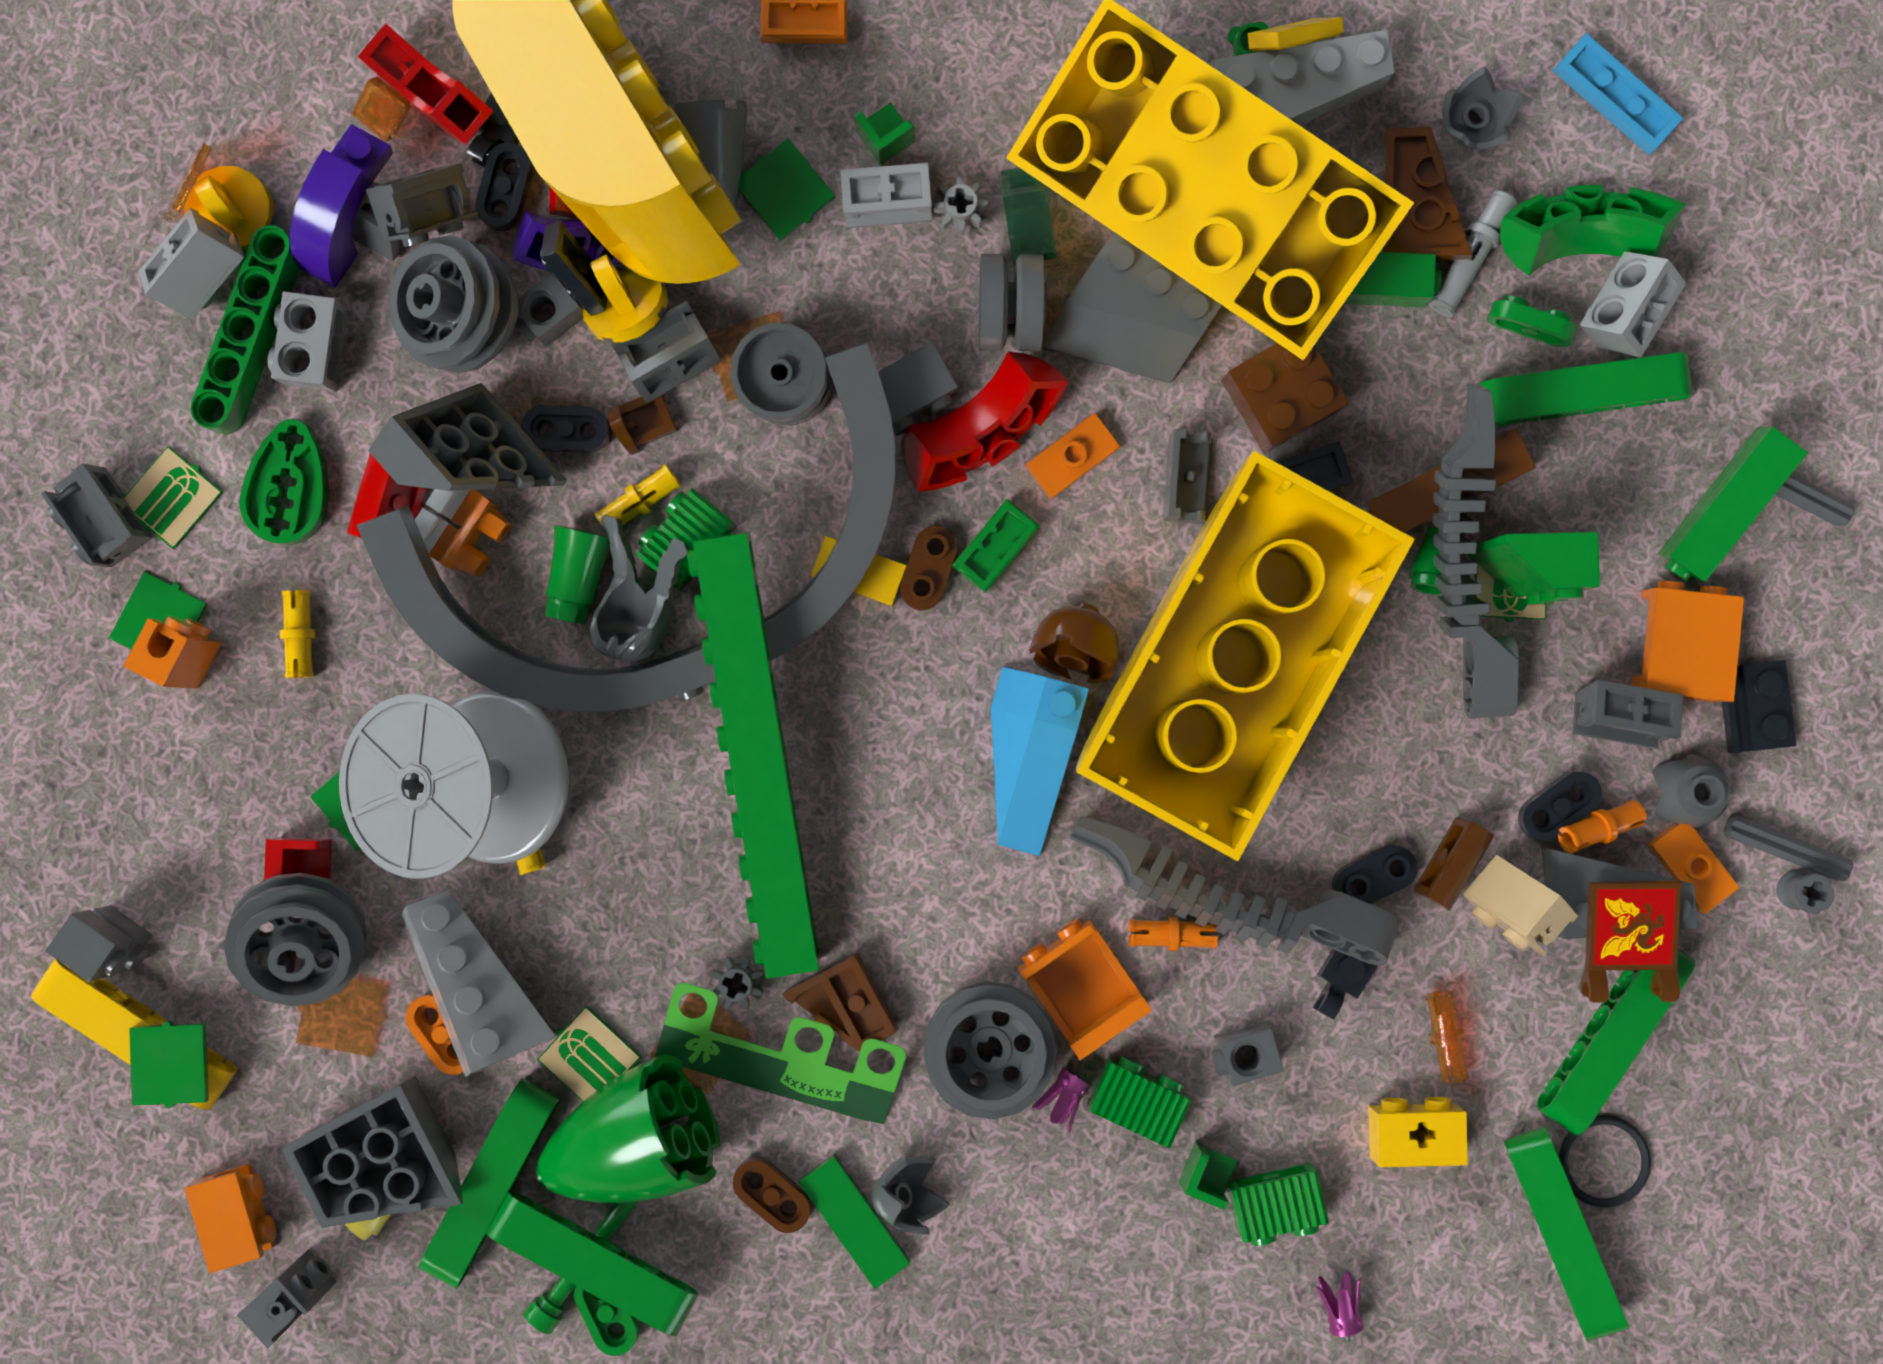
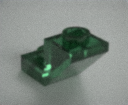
(1027, 215)

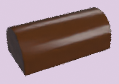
(1453, 862)

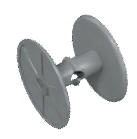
(452, 782)

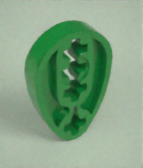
(261, 485)

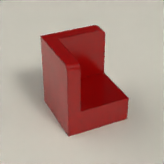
(298, 855)

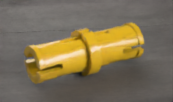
(642, 496)
(297, 634)

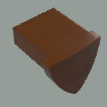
(641, 423)

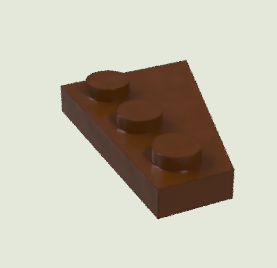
(1418, 173)

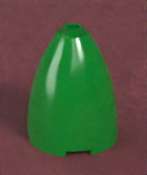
(614, 1143)

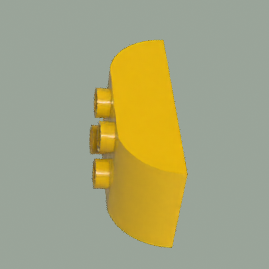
(1242, 654)

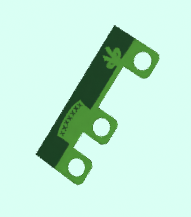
(784, 1073)

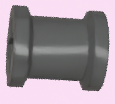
(1819, 892)

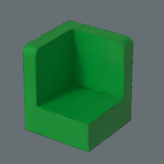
(884, 132)
(1207, 1175)

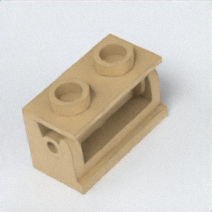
(1518, 905)

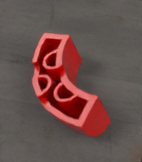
(984, 427)

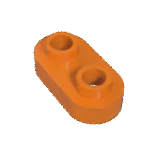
(432, 1035)

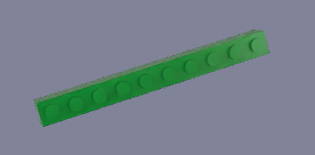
(756, 753)

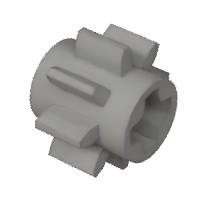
(948, 207)

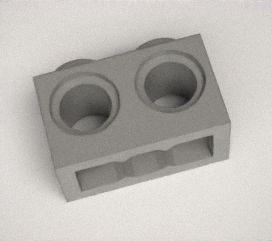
(1633, 303)
(320, 341)

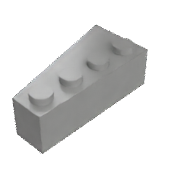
(1315, 75)
(472, 988)

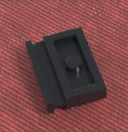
(1761, 709)

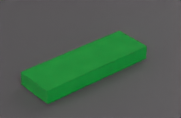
(854, 1221)

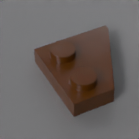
(846, 1001)

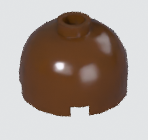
(1077, 641)

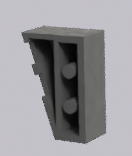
(1570, 878)

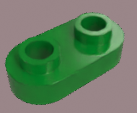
(1517, 317)
(599, 1316)

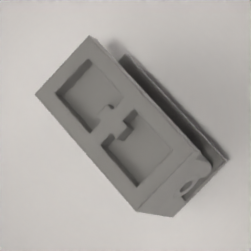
(886, 195)
(191, 264)

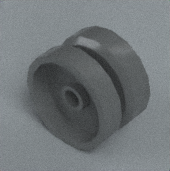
(1013, 303)
(793, 350)

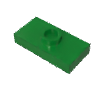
(996, 546)

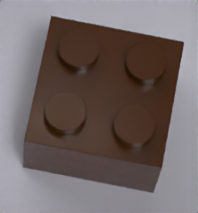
(1283, 394)

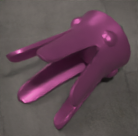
(1072, 1090)
(1344, 1317)

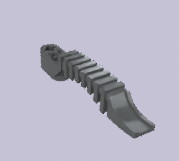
(1488, 661)
(1334, 922)

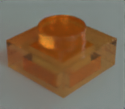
(381, 108)

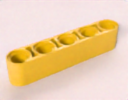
(106, 1018)

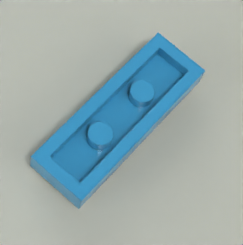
(1617, 94)

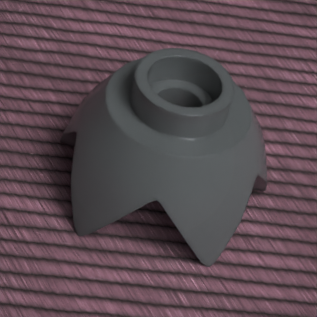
(1493, 106)
(1678, 783)
(902, 1197)

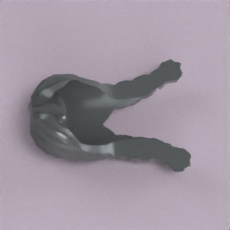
(629, 619)

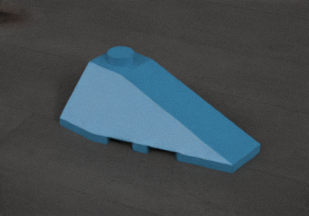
(1032, 742)

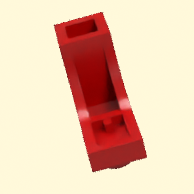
(426, 87)

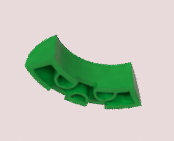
(1588, 223)

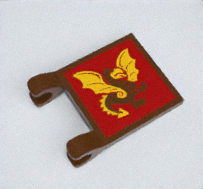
(1632, 929)

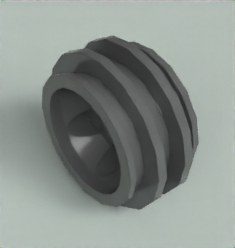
(457, 289)
(265, 959)
(998, 1096)

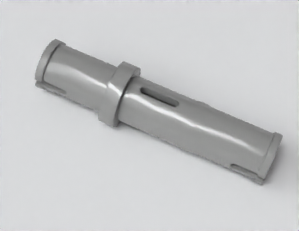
(1481, 239)

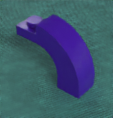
(329, 202)

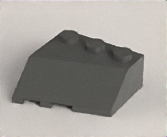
(1132, 314)
(462, 445)
(377, 1160)

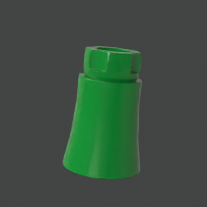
(575, 573)

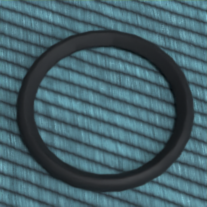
(1642, 1177)

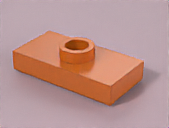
(804, 21)
(1072, 456)
(1692, 861)

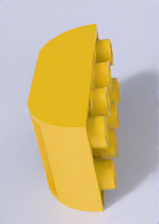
(602, 133)
(1207, 179)

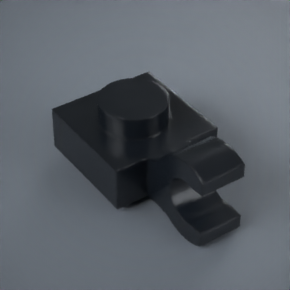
(493, 132)
(1344, 976)

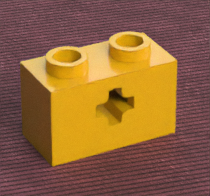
(1438, 1145)

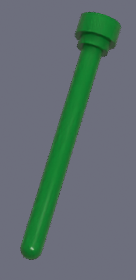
(546, 1311)

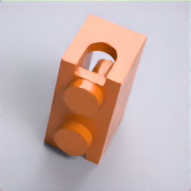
(173, 652)
(231, 1217)

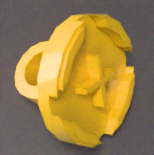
(232, 201)
(630, 306)

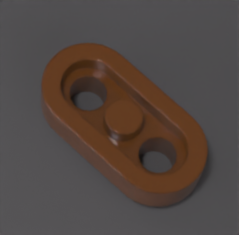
(929, 568)
(769, 1196)

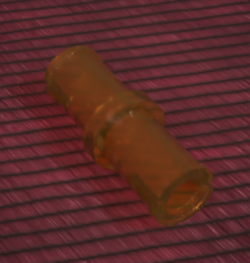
(1447, 1036)

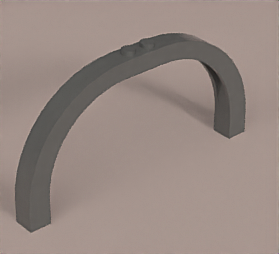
(462, 642)

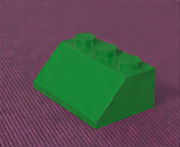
(1542, 565)

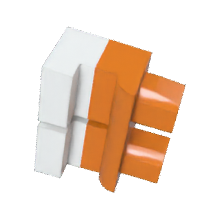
(455, 546)

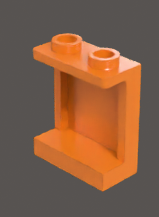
(1691, 642)
(1083, 987)

